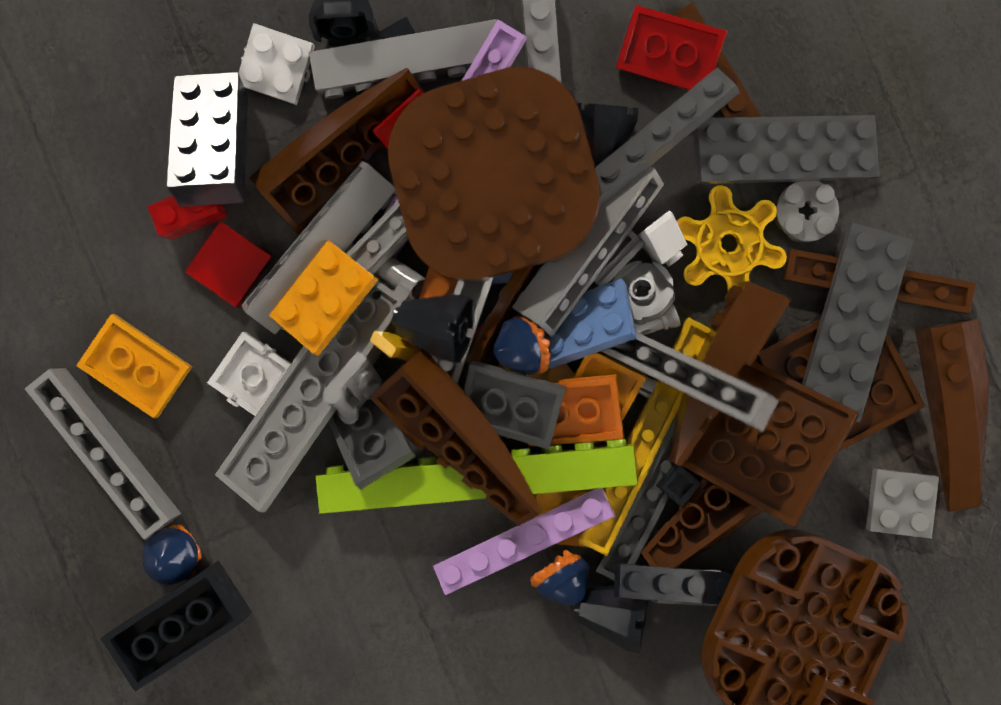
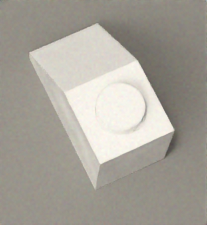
(663, 240)

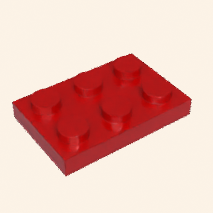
(670, 48)

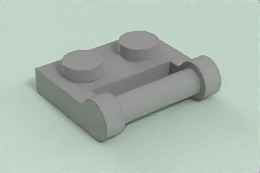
(359, 380)

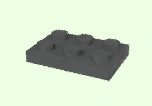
(515, 403)
(371, 444)

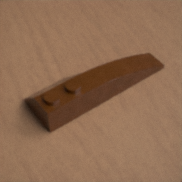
(324, 156)
(732, 342)
(957, 403)
(446, 421)
(698, 525)

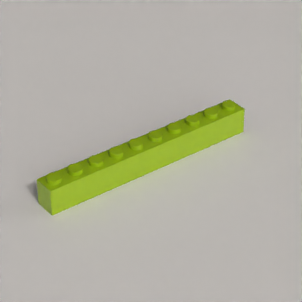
(431, 483)

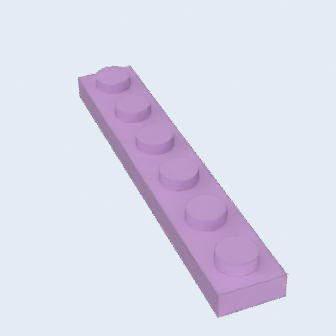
(524, 540)

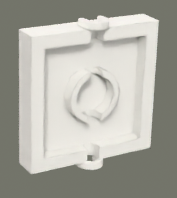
(275, 64)
(249, 373)

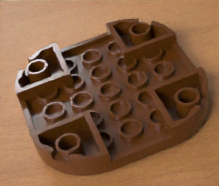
(494, 174)
(802, 624)

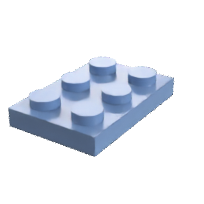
(594, 324)

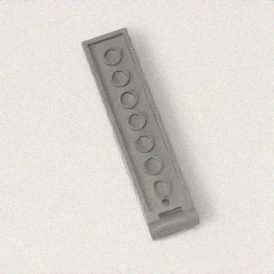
(296, 406)

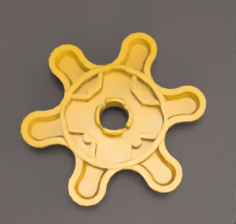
(744, 226)

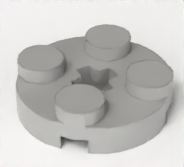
(824, 216)
(660, 295)

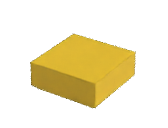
(392, 344)

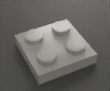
(902, 503)

